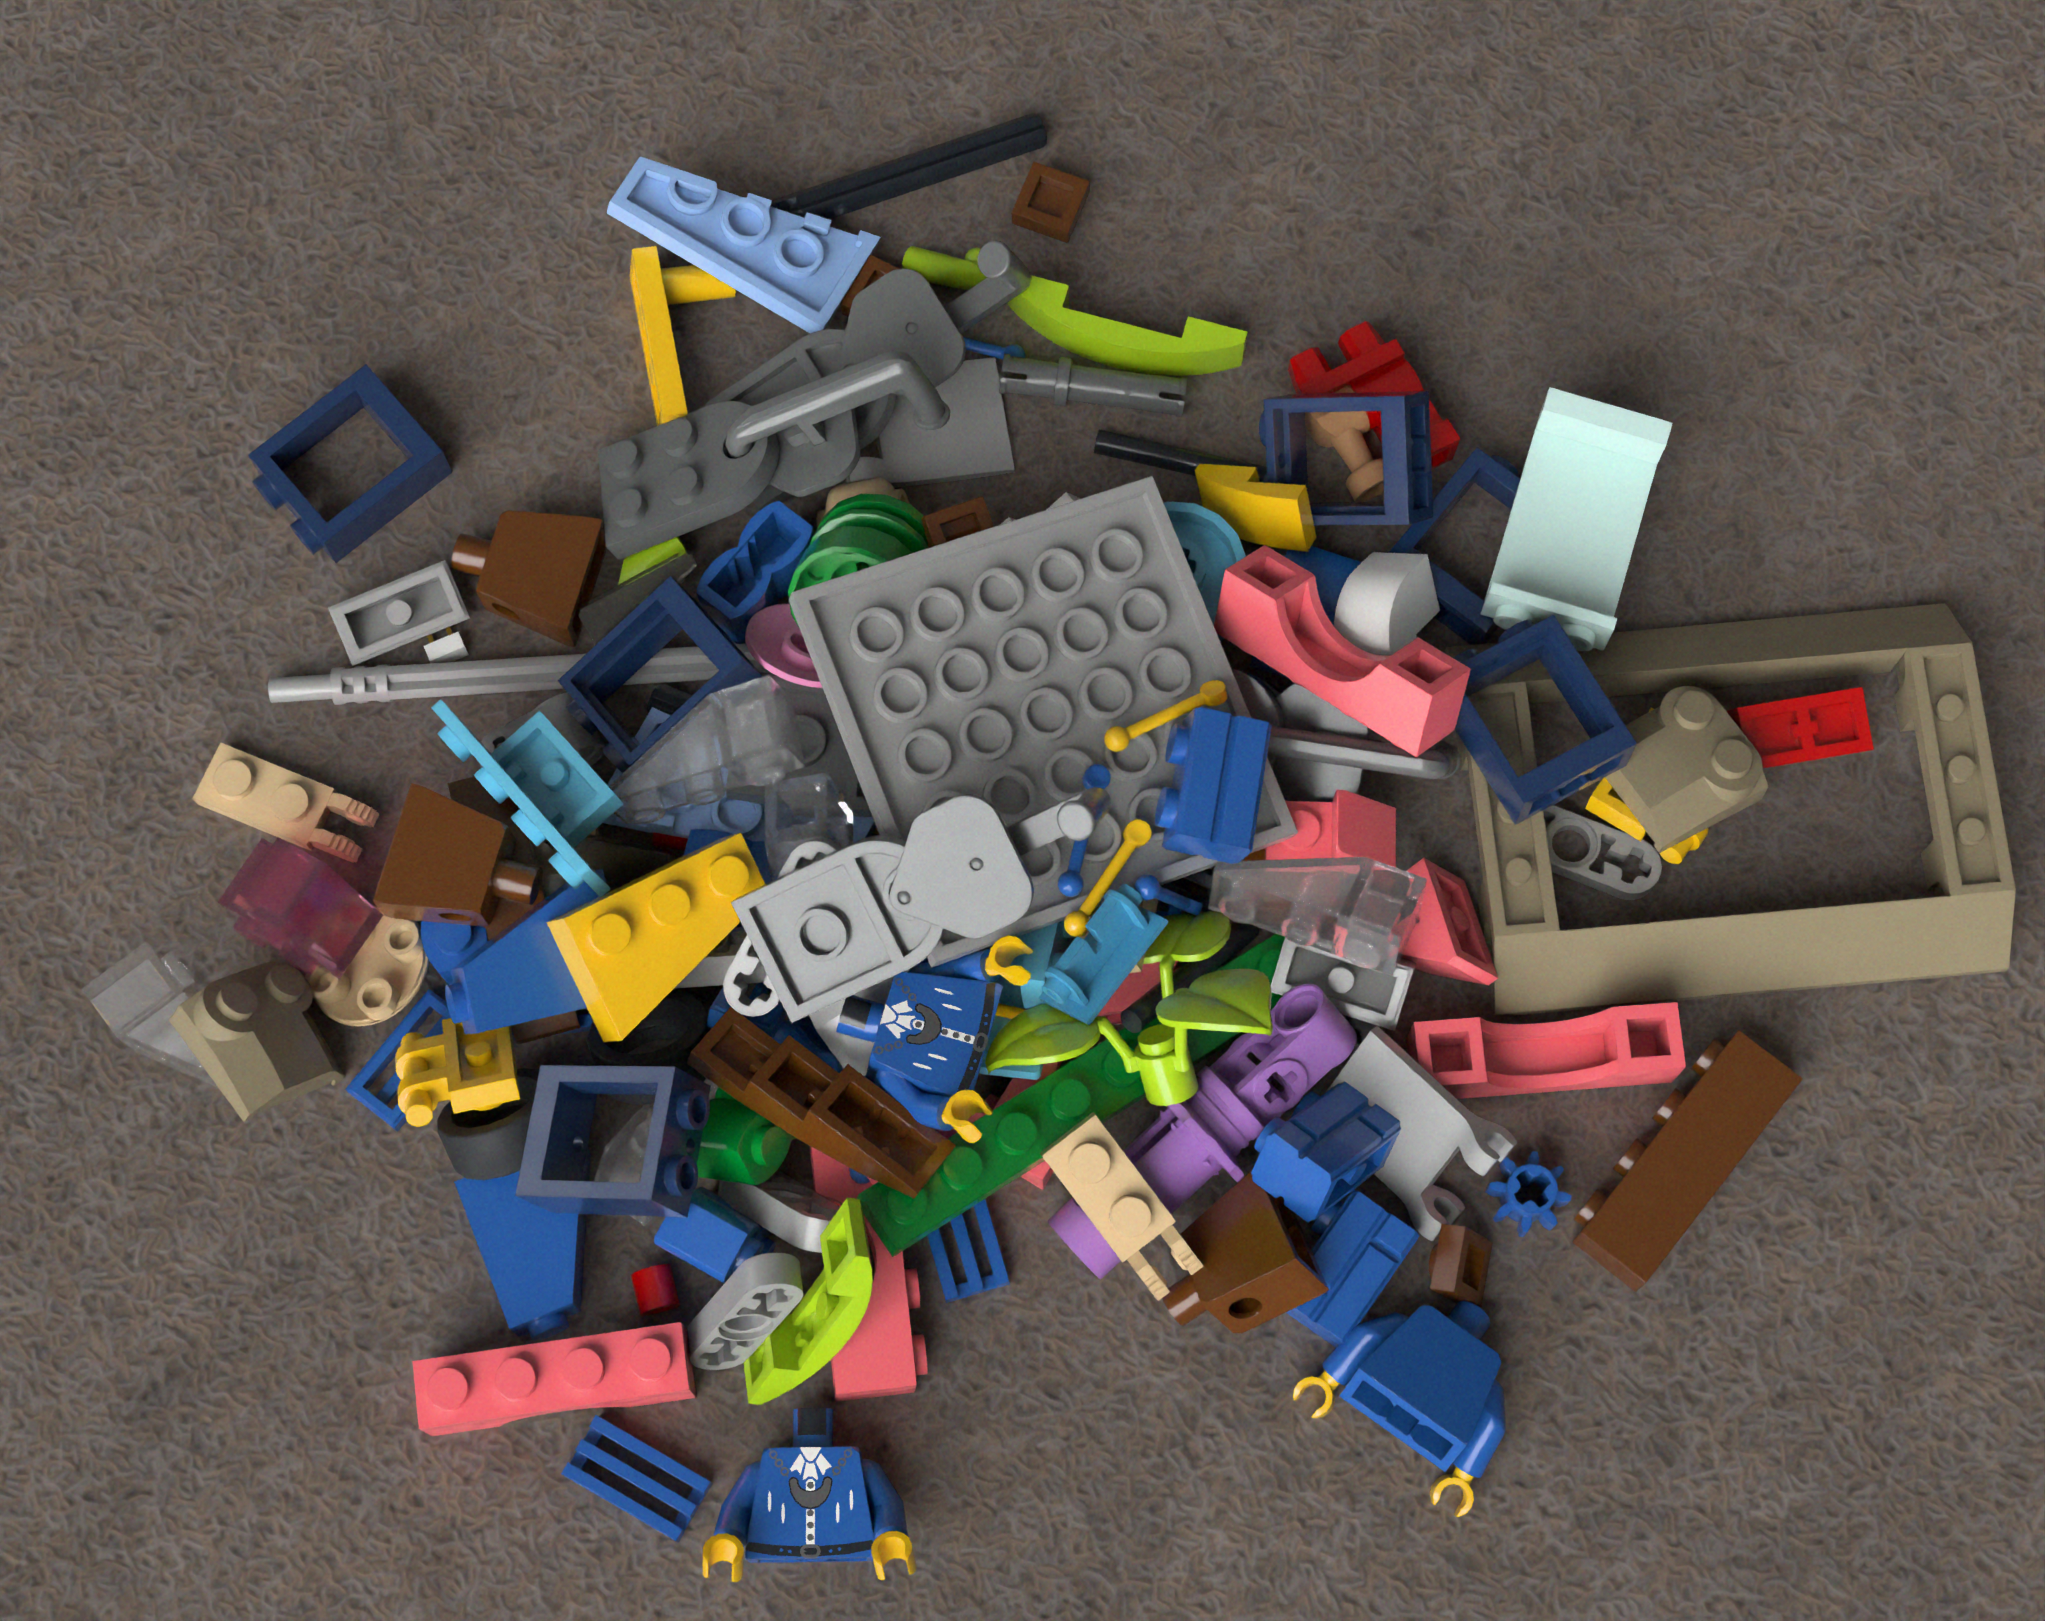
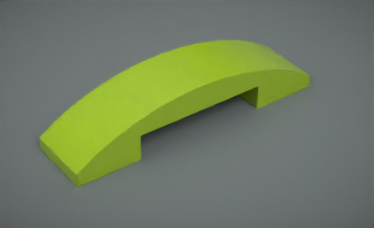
(1200, 351)
(824, 1315)

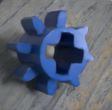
(1527, 1176)

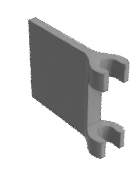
(965, 448)
(1431, 1130)

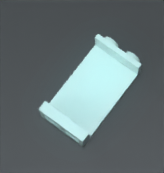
(1576, 517)

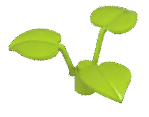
(1215, 1002)

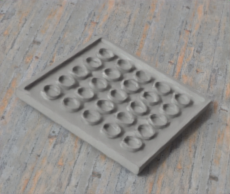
(1006, 667)

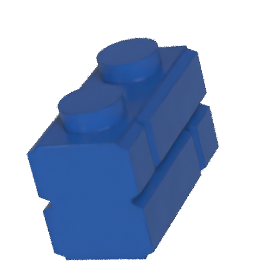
(1214, 785)
(1323, 1150)
(1357, 1259)

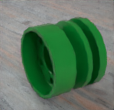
(859, 536)

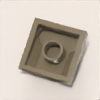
(1688, 768)
(258, 1037)

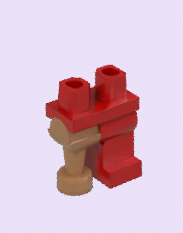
(1370, 368)

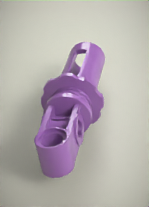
(1225, 1113)

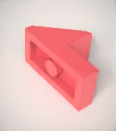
(1340, 829)
(1448, 931)

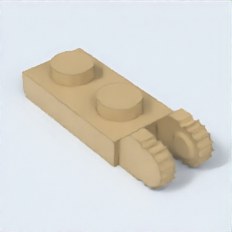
(279, 802)
(1117, 1199)

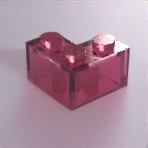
(299, 908)

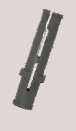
(1092, 385)

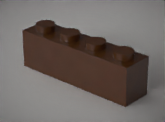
(1686, 1159)

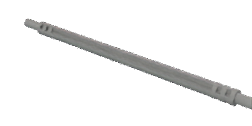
(477, 677)

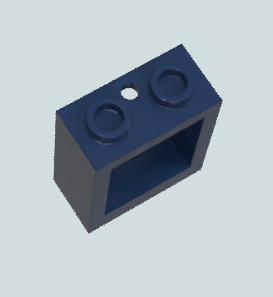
(1404, 450)
(382, 502)
(1457, 604)
(631, 647)
(1570, 772)
(561, 1134)

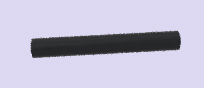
(1160, 454)
(1143, 1010)

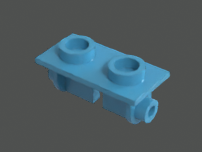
(1099, 964)

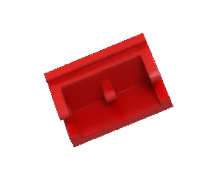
(1807, 727)

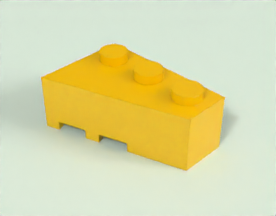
(653, 932)

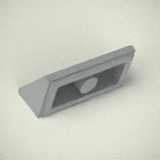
(399, 613)
(1352, 989)

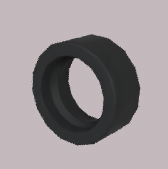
(676, 1016)
(493, 1140)

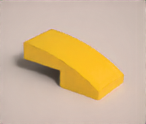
(1257, 510)

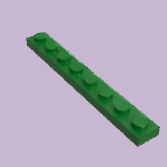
(1031, 1123)

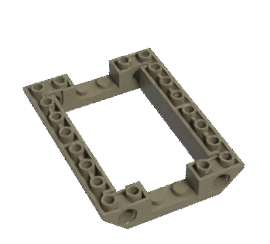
(1966, 865)

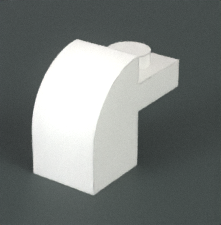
(1386, 602)

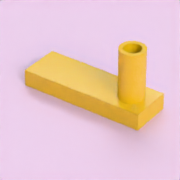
(652, 293)

